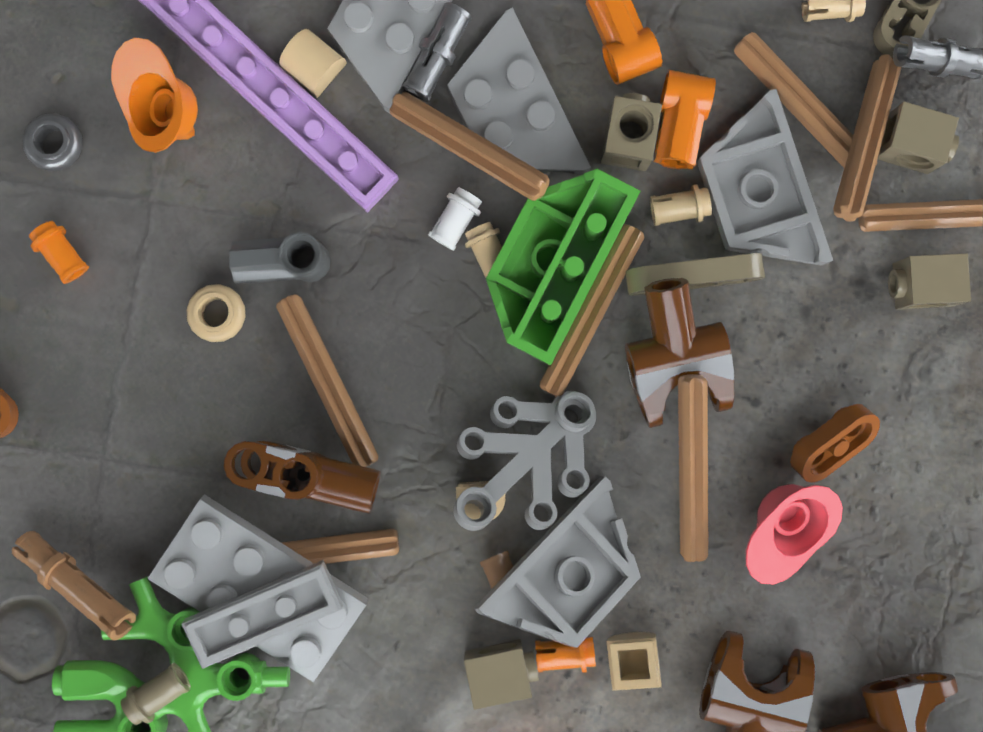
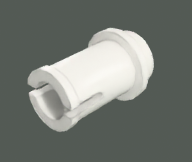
(455, 218)

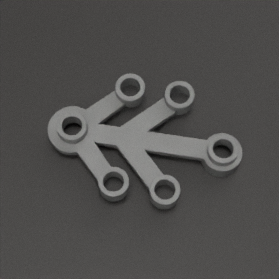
(532, 453)

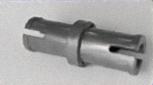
(437, 51)
(939, 57)

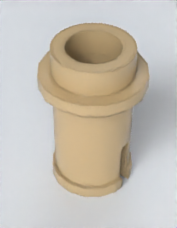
(833, 9)
(681, 206)
(484, 244)

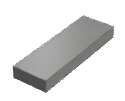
(262, 614)

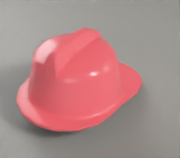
(790, 529)

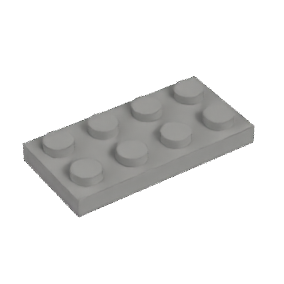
(227, 556)

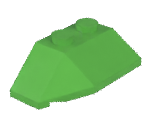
(556, 258)

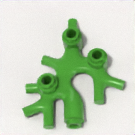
(110, 681)

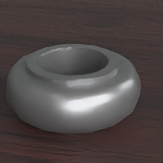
(39, 129)

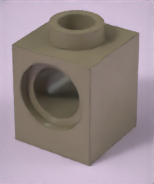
(919, 138)
(625, 151)
(930, 281)
(499, 674)

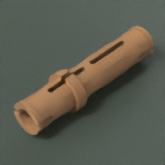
(66, 578)

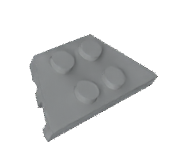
(384, 39)
(511, 103)
(762, 189)
(569, 574)

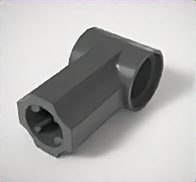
(275, 259)

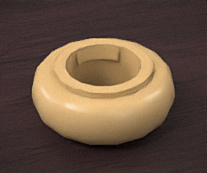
(197, 306)

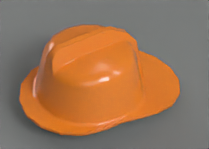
(151, 97)

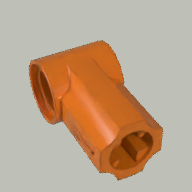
(626, 46)
(685, 107)

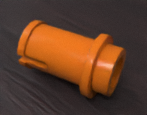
(58, 251)
(557, 656)

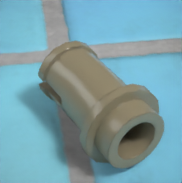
(155, 694)

